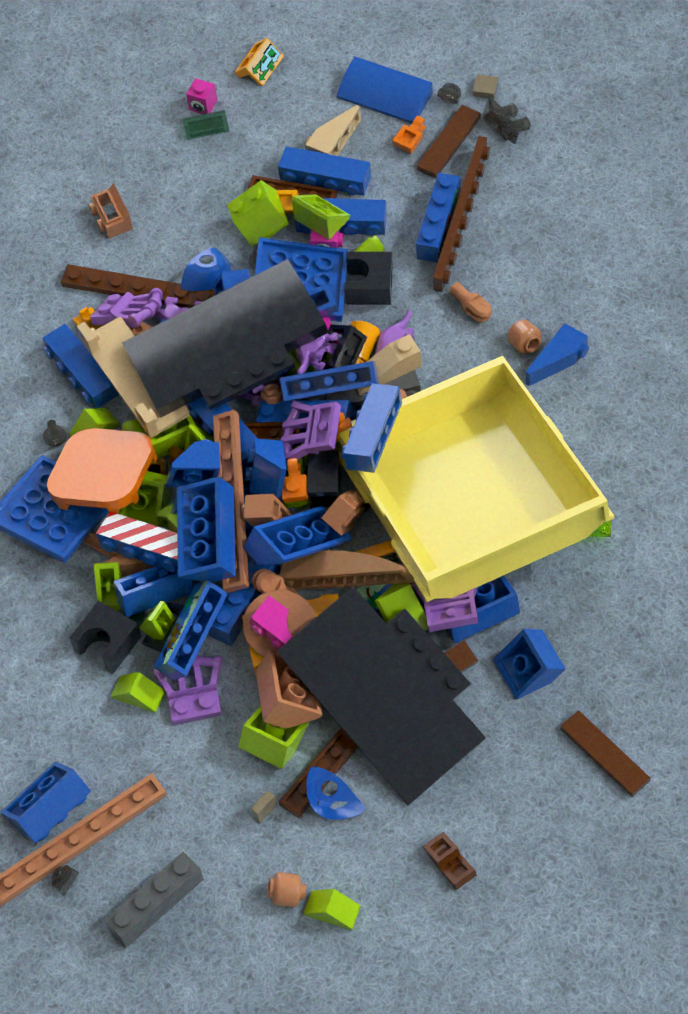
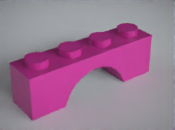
(271, 622)

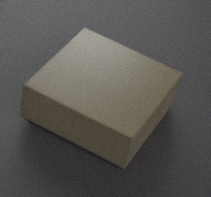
(485, 86)
(263, 806)

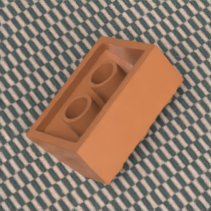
(282, 695)

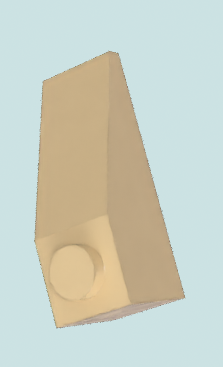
(334, 134)
(395, 361)

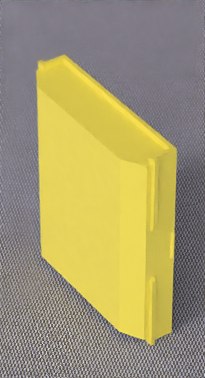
(477, 483)

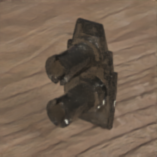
(499, 120)

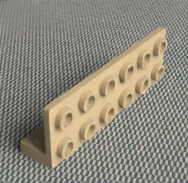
(109, 353)

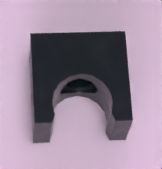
(378, 273)
(324, 478)
(109, 626)

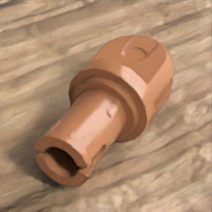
(471, 303)
(267, 581)

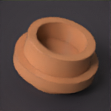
(272, 394)

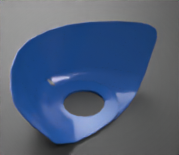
(203, 276)
(315, 779)

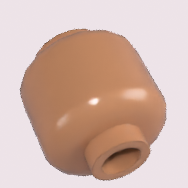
(524, 336)
(286, 889)

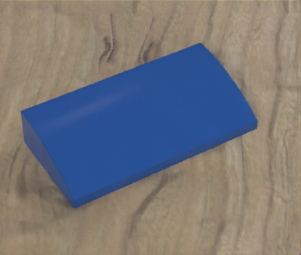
(384, 90)

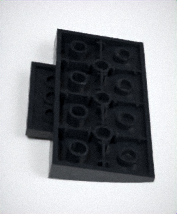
(227, 341)
(386, 691)

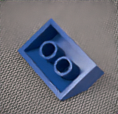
(494, 603)
(46, 802)

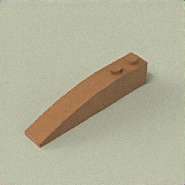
(342, 569)

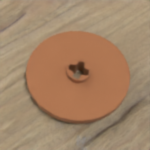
(298, 617)

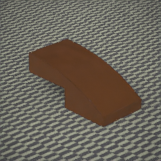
(449, 860)

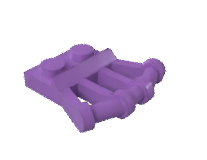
(128, 307)
(320, 426)
(449, 612)
(194, 702)

